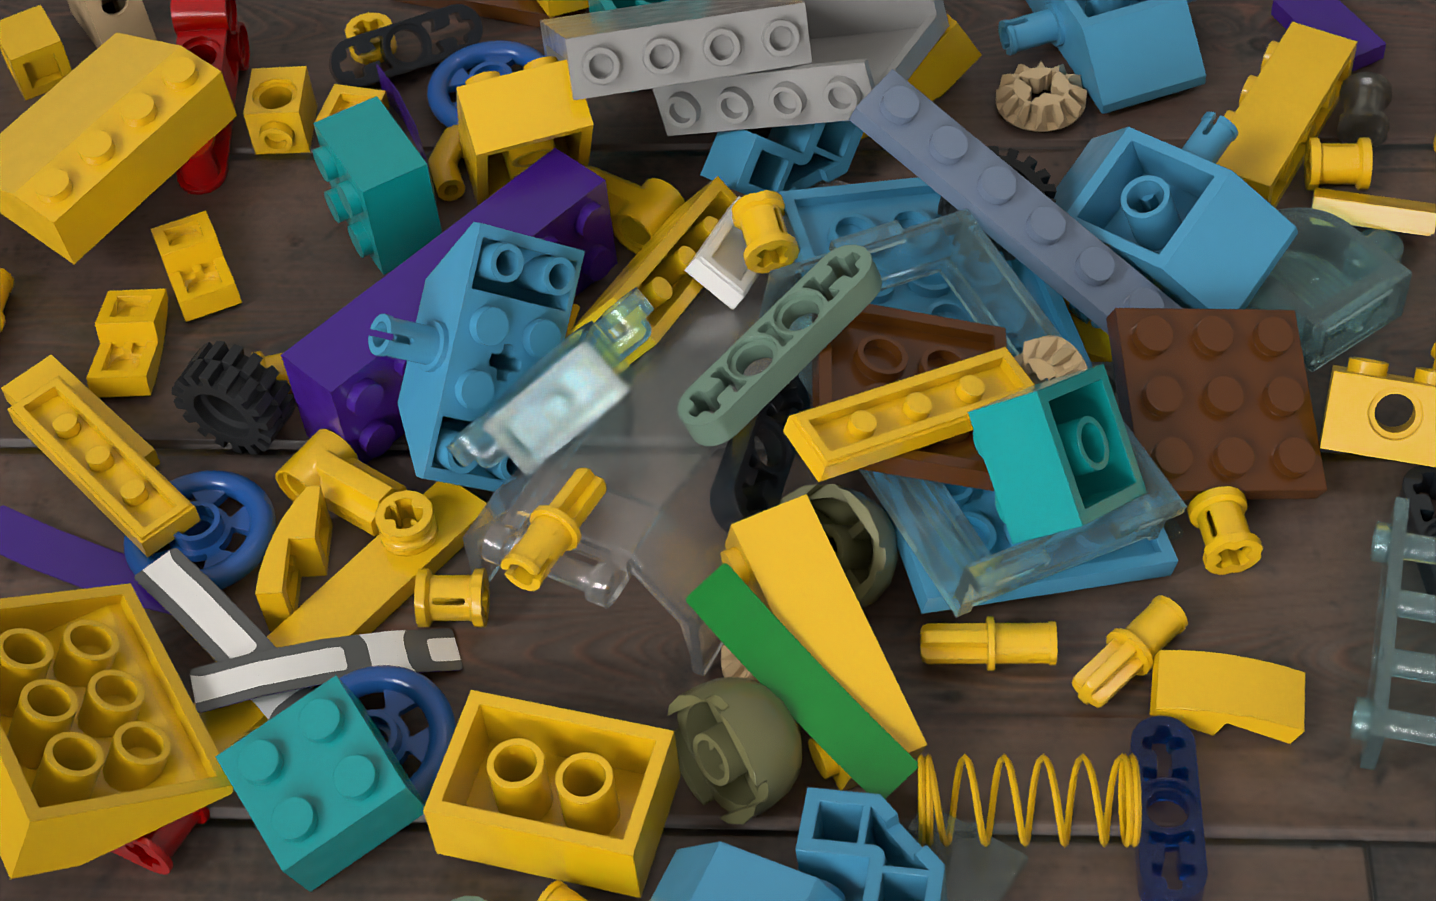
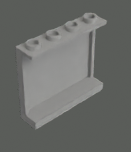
(676, 43)
(850, 52)

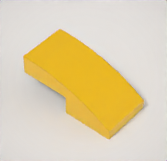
(196, 266)
(131, 343)
(295, 551)
(1221, 688)

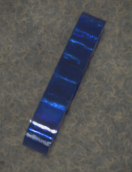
(1180, 788)

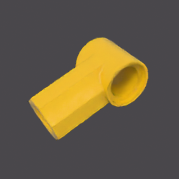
(638, 209)
(347, 484)

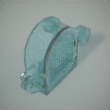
(1336, 282)
(560, 391)

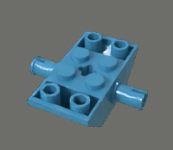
(1117, 46)
(1177, 214)
(478, 328)

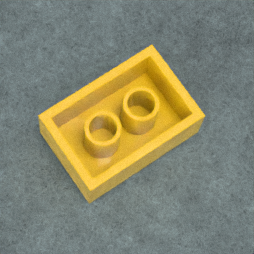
(518, 120)
(554, 793)

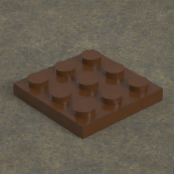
(895, 345)
(1219, 399)

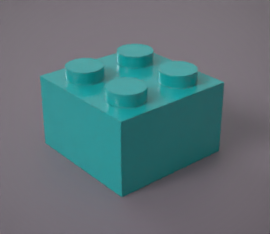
(376, 183)
(1057, 454)
(321, 784)

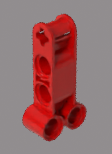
(215, 36)

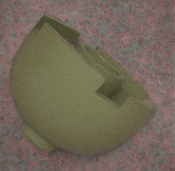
(858, 534)
(737, 746)

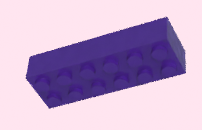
(358, 393)

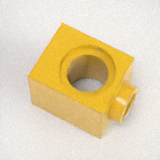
(33, 52)
(280, 110)

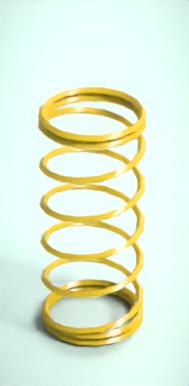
(1128, 800)

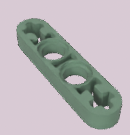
(842, 277)

